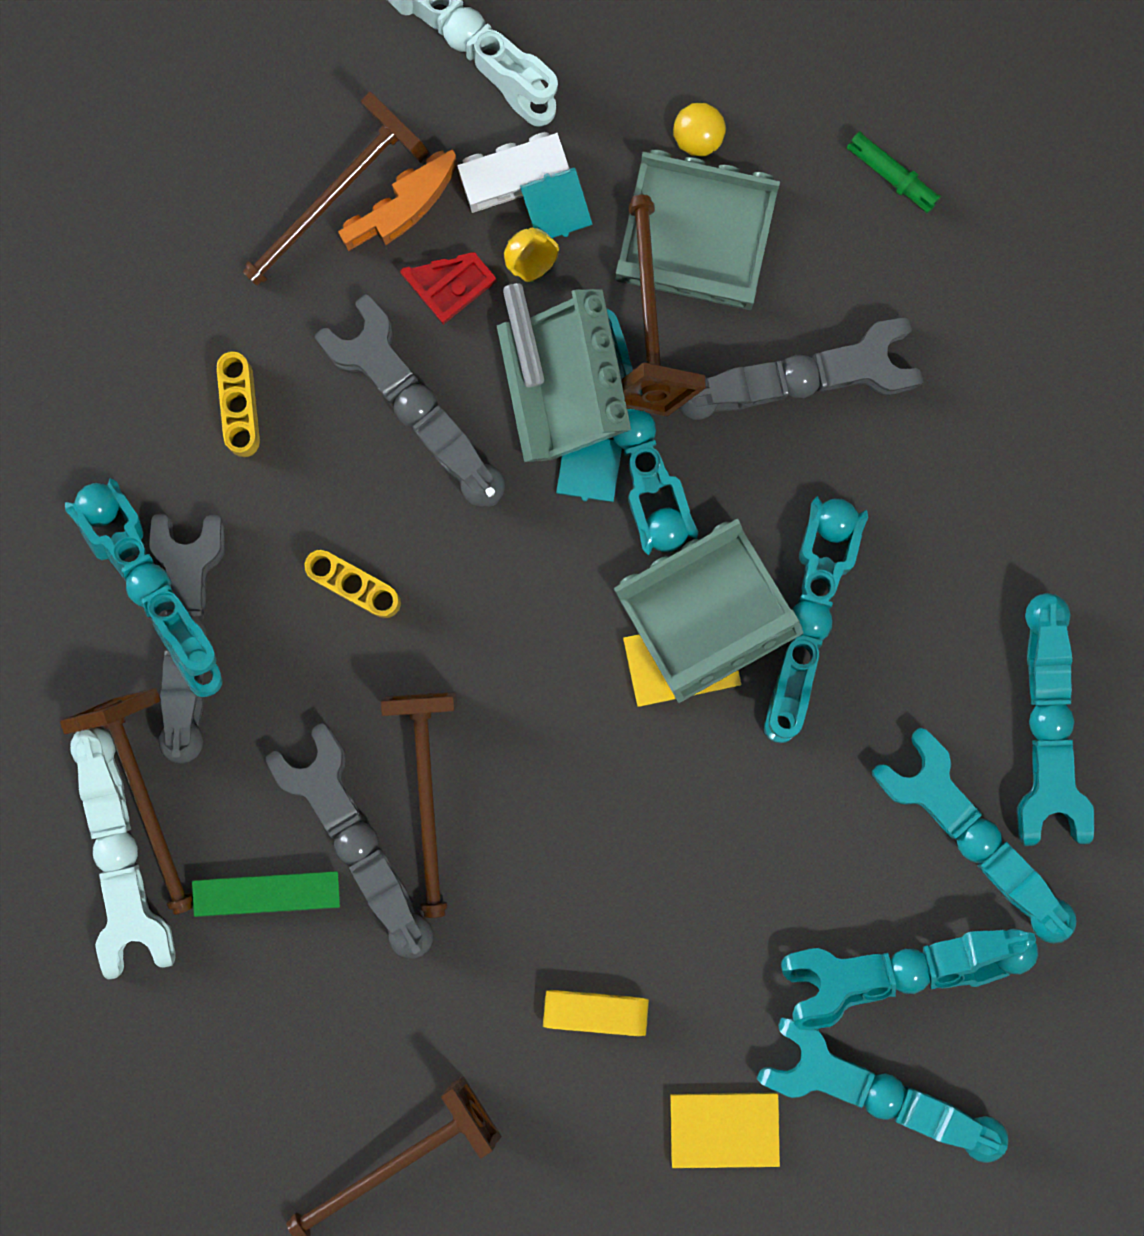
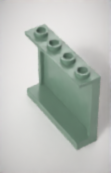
(704, 229)
(582, 382)
(708, 610)

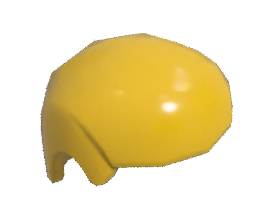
(699, 129)
(530, 254)

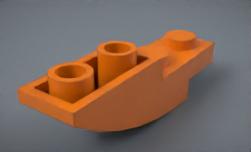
(415, 195)

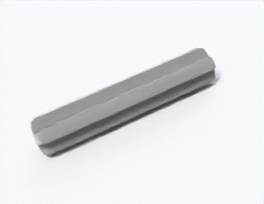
(523, 335)

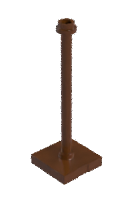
(390, 132)
(650, 385)
(420, 709)
(112, 716)
(468, 1119)

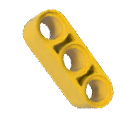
(230, 389)
(340, 572)
(595, 1013)

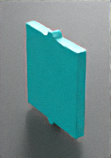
(557, 203)
(591, 472)

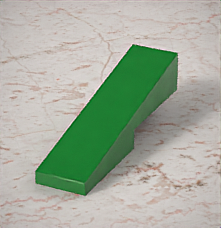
(265, 893)

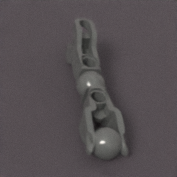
(804, 375)
(413, 403)
(188, 570)
(355, 841)

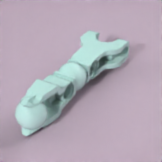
(509, 69)
(115, 854)

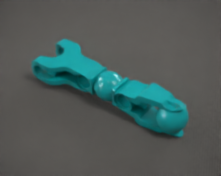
(836, 522)
(666, 527)
(145, 582)
(1051, 724)
(978, 838)
(966, 960)
(883, 1097)

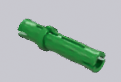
(893, 172)

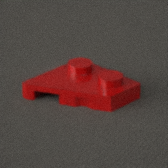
(450, 284)

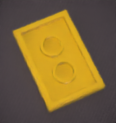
(648, 680)
(724, 1130)

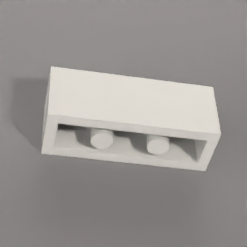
(499, 175)

